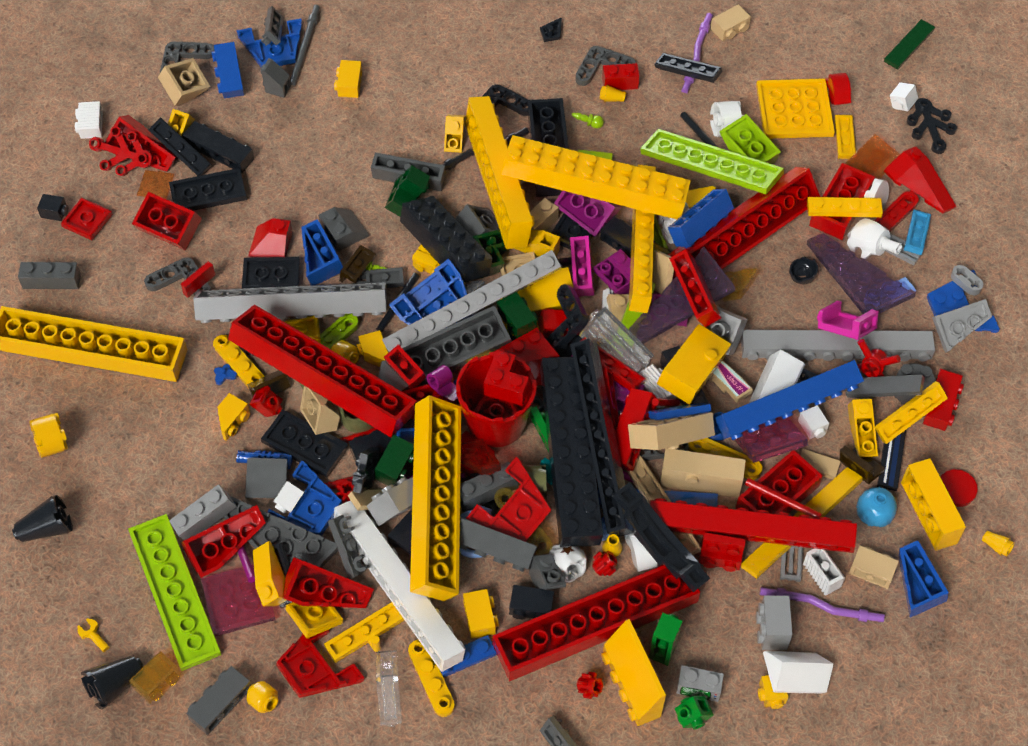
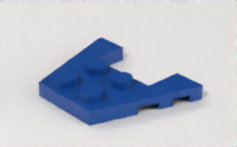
(282, 53)
(952, 297)
(315, 504)

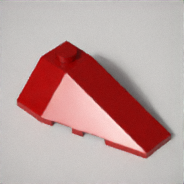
(918, 175)

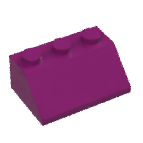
(587, 211)

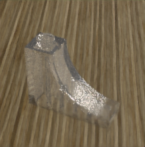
(388, 688)

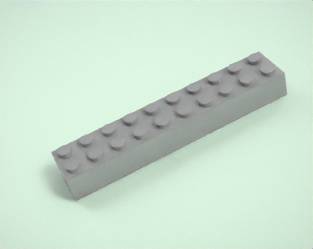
(292, 301)

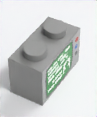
(700, 683)

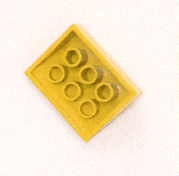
(634, 675)

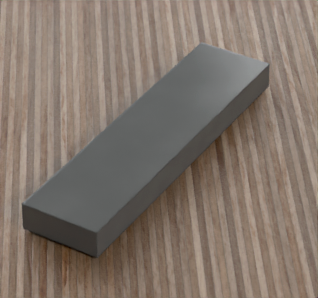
(888, 386)

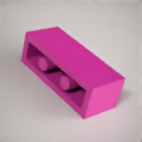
(582, 266)

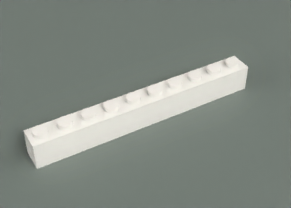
(395, 581)

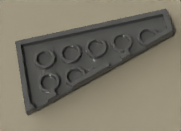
(295, 539)

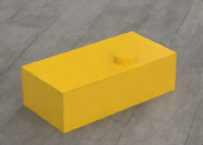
(544, 292)
(693, 364)
(933, 504)

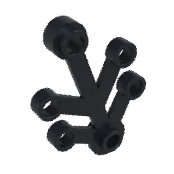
(931, 122)

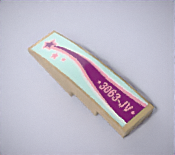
(731, 382)

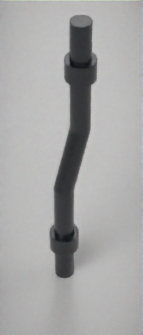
(450, 163)

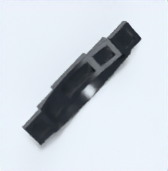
(659, 539)

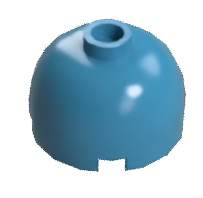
(876, 507)

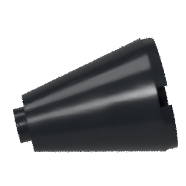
(44, 521)
(110, 679)

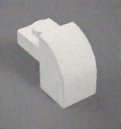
(640, 556)

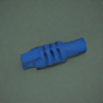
(243, 455)

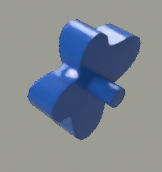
(224, 373)

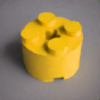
(48, 435)

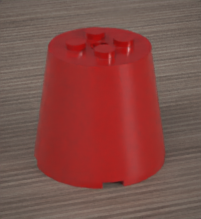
(489, 418)

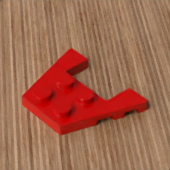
(521, 512)
(310, 673)

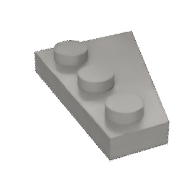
(959, 323)

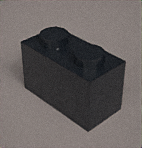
(530, 602)

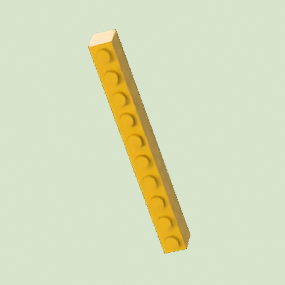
(641, 258)

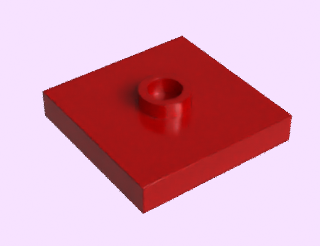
(86, 218)

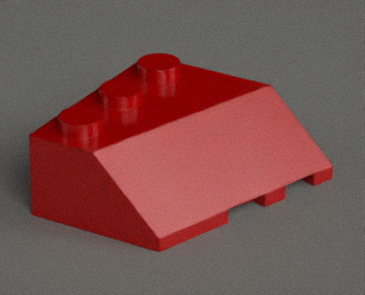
(531, 349)

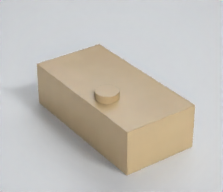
(670, 432)
(702, 472)

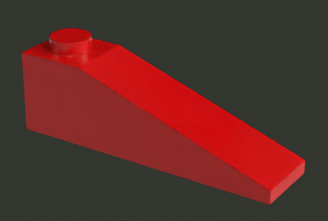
(161, 155)
(217, 544)
(315, 586)

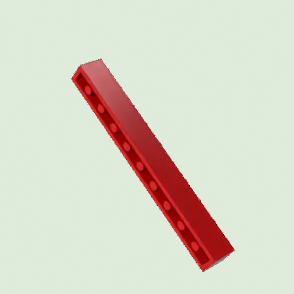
(758, 525)

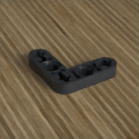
(507, 94)
(575, 320)

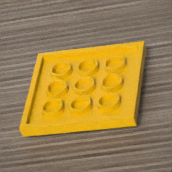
(795, 108)

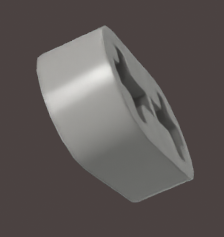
(966, 280)

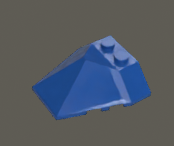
(431, 294)

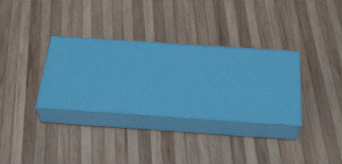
(917, 232)

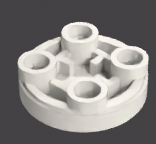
(879, 189)

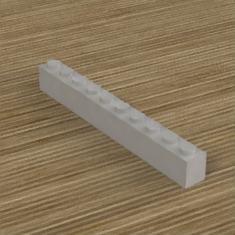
(475, 301)
(830, 346)

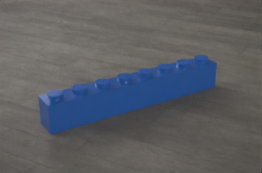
(789, 399)

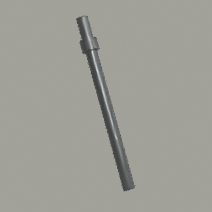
(312, 21)

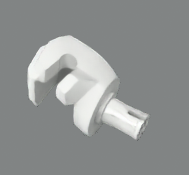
(871, 238)

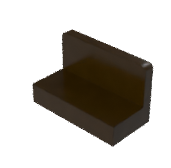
(357, 264)
(276, 381)
(864, 466)

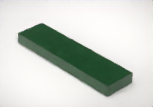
(909, 44)

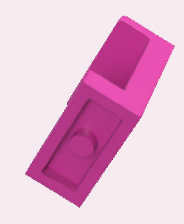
(846, 324)

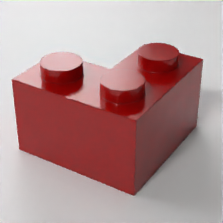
(503, 382)

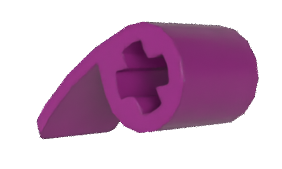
(441, 382)

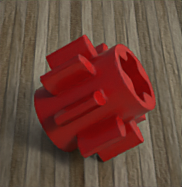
(344, 490)
(604, 563)
(589, 685)

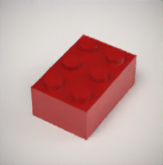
(166, 220)

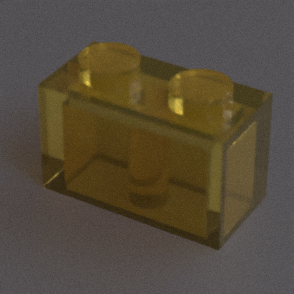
(155, 678)

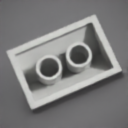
(779, 373)
(798, 672)

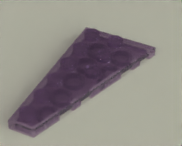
(859, 279)
(673, 304)

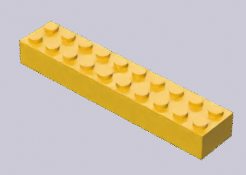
(595, 177)
(504, 192)
(91, 344)
(436, 499)

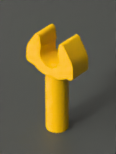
(92, 633)

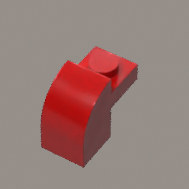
(839, 88)

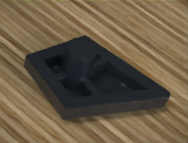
(551, 30)

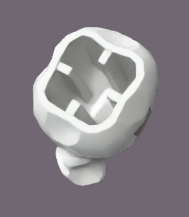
(570, 561)

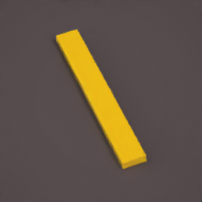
(823, 503)

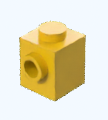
(770, 698)

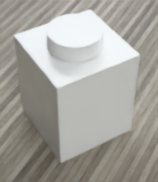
(904, 96)
(813, 422)
(287, 497)

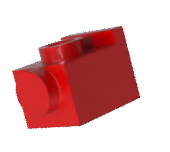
(266, 402)

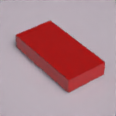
(198, 279)

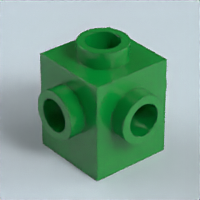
(693, 712)

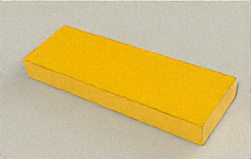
(845, 136)

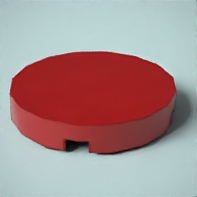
(960, 486)

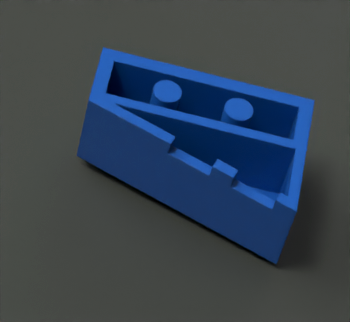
(227, 70)
(320, 255)
(920, 580)

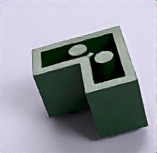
(407, 188)
(494, 245)
(516, 315)
(394, 461)

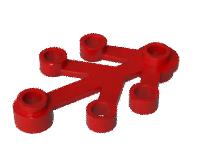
(123, 152)

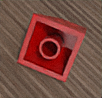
(271, 239)

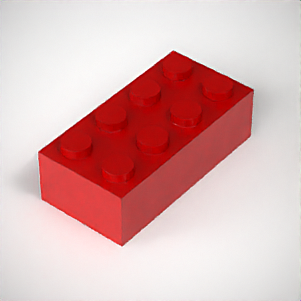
(845, 184)
(790, 477)

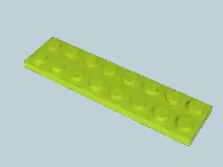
(712, 161)
(174, 592)

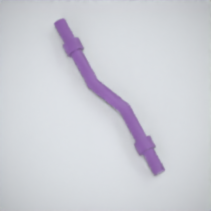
(704, 29)
(861, 614)

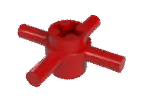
(874, 360)

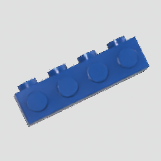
(701, 218)

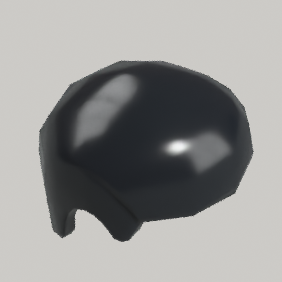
(803, 267)

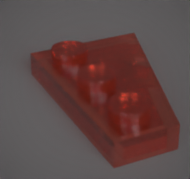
(479, 457)

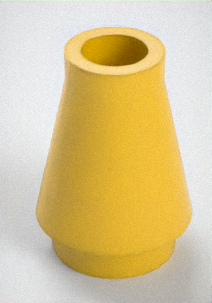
(611, 94)
(999, 543)
(615, 548)

